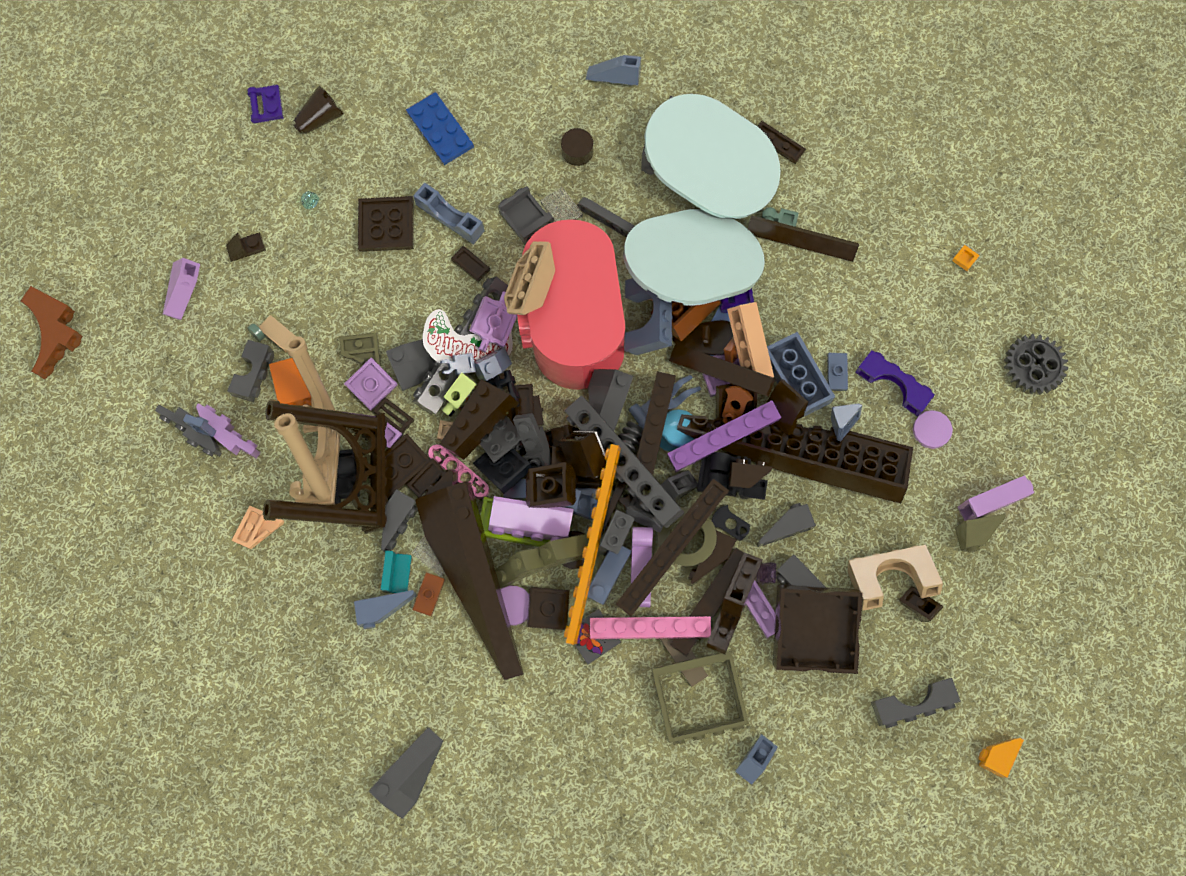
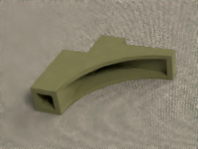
(542, 558)

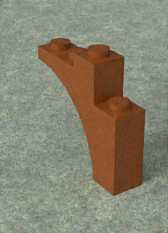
(55, 335)

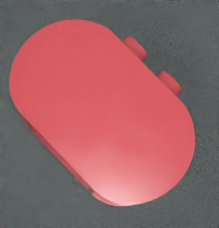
(583, 311)

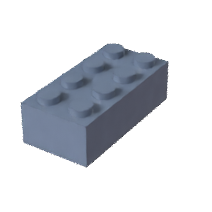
(797, 367)

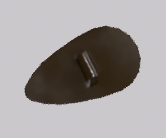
(708, 337)

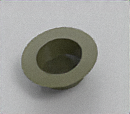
(709, 535)

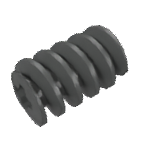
(630, 437)

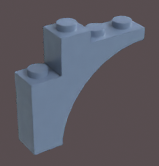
(582, 507)

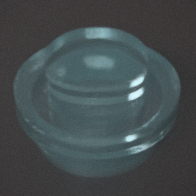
(309, 200)

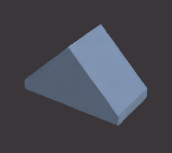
(844, 418)

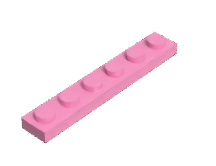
(650, 627)

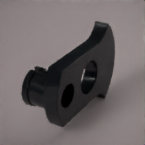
(723, 514)

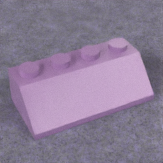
(538, 523)

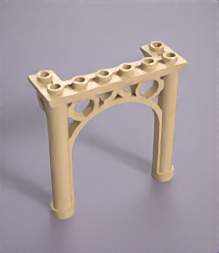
(320, 471)

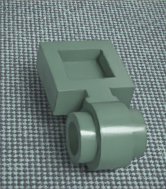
(784, 216)

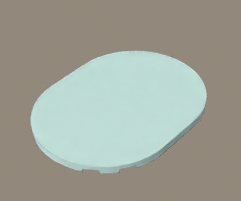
(712, 156)
(693, 257)

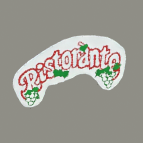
(444, 342)

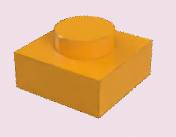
(965, 258)

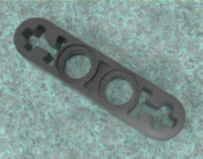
(605, 216)

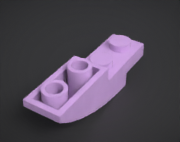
(225, 432)

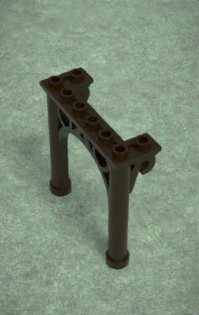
(373, 430)

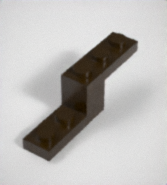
(734, 603)

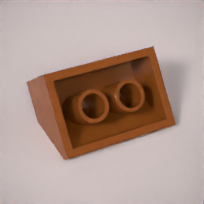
(688, 317)

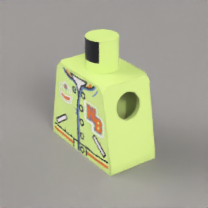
(462, 388)

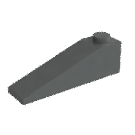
(410, 363)
(608, 394)
(404, 780)

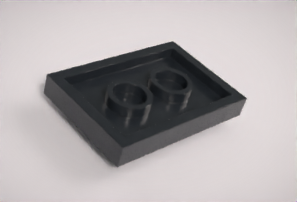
(505, 471)

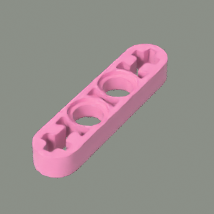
(461, 469)

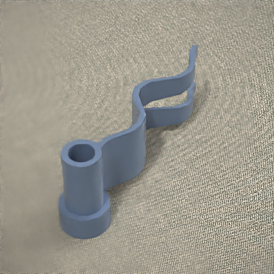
(640, 413)

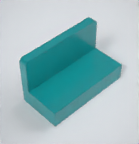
(396, 572)

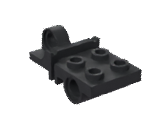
(717, 467)
(345, 474)

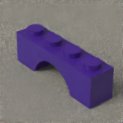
(915, 395)

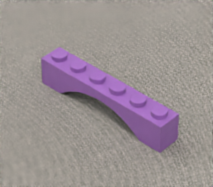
(723, 436)

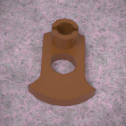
(738, 394)

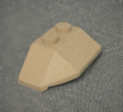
(530, 280)

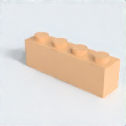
(750, 338)

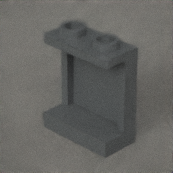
(524, 214)
(616, 533)

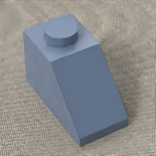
(492, 364)
(756, 759)

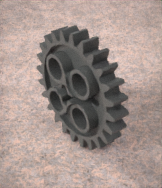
(1048, 355)

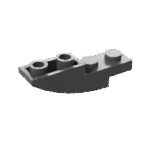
(194, 438)
(533, 440)

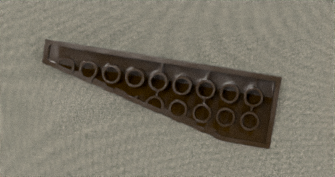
(460, 545)

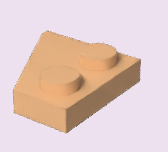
(254, 528)

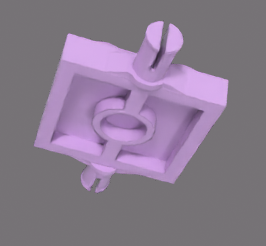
(492, 322)

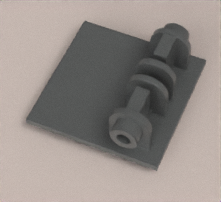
(501, 440)

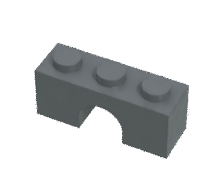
(248, 386)

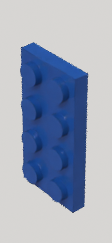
(440, 128)

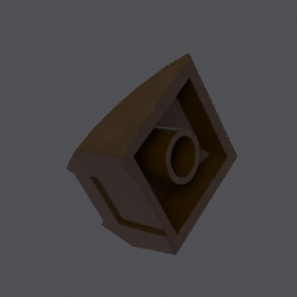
(551, 486)

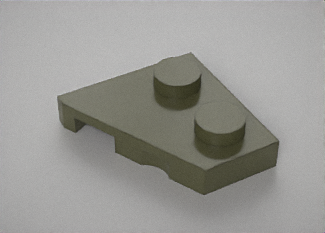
(360, 347)

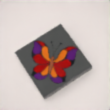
(593, 648)

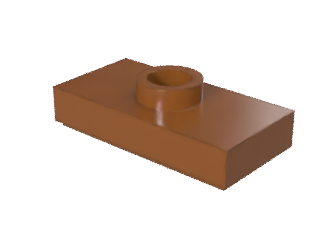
(428, 594)

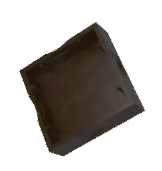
(817, 629)

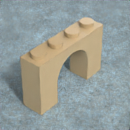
(913, 561)

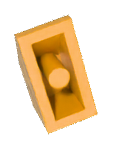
(1000, 756)

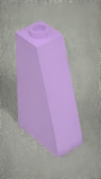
(996, 498)

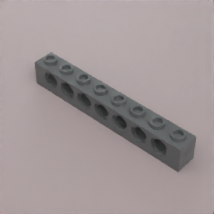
(422, 396)
(671, 511)

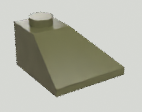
(977, 532)

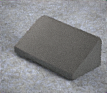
(641, 516)

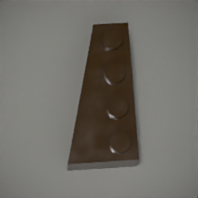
(477, 418)

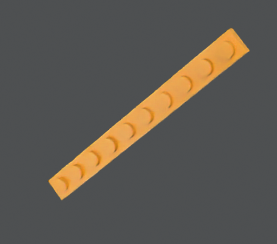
(590, 553)

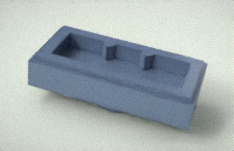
(837, 371)
(199, 425)

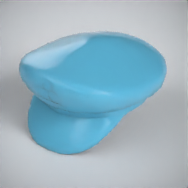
(671, 437)

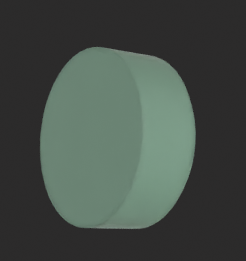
(256, 332)

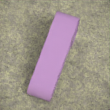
(641, 554)

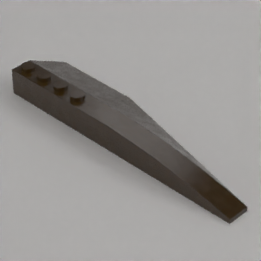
(854, 463)

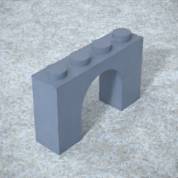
(658, 331)

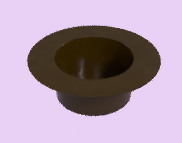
(577, 146)

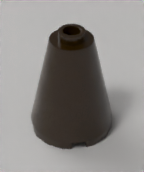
(317, 111)

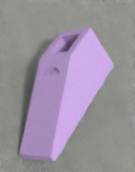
(180, 287)

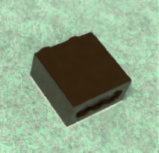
(584, 453)

